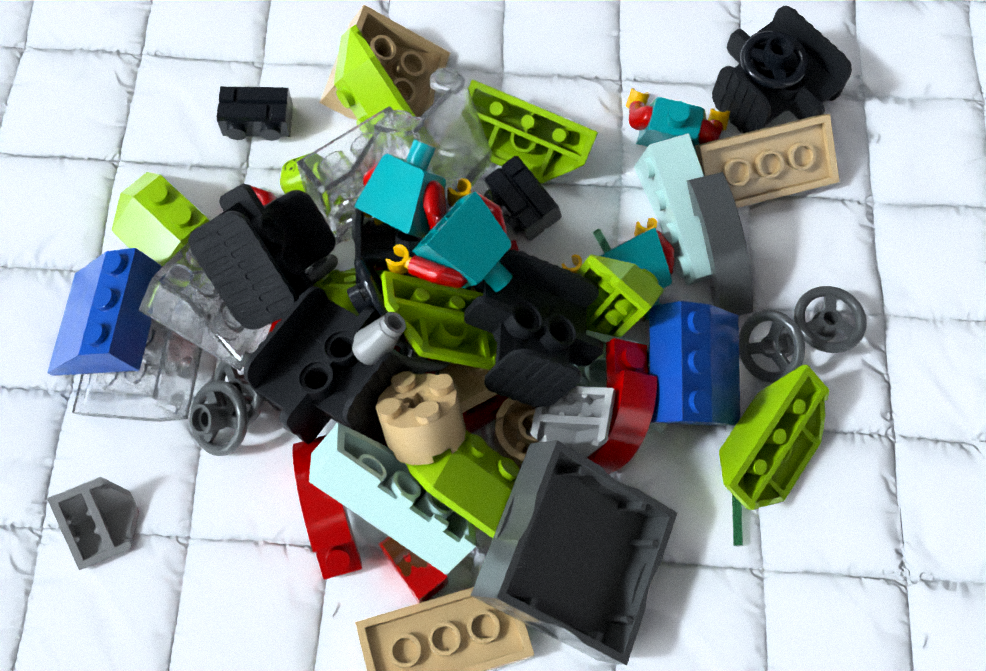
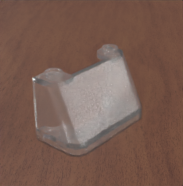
(447, 125)

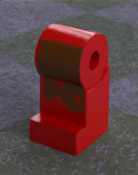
(416, 573)

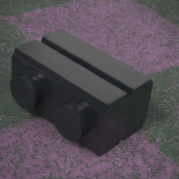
(255, 112)
(523, 199)

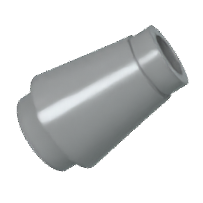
(378, 338)

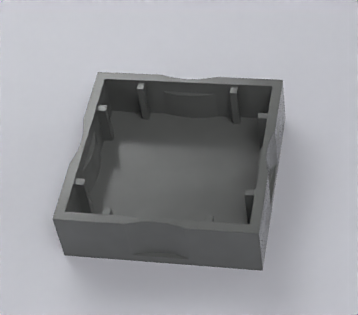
(575, 553)

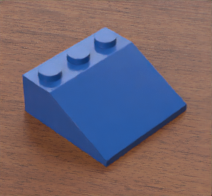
(102, 316)
(695, 364)

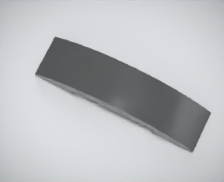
(724, 243)

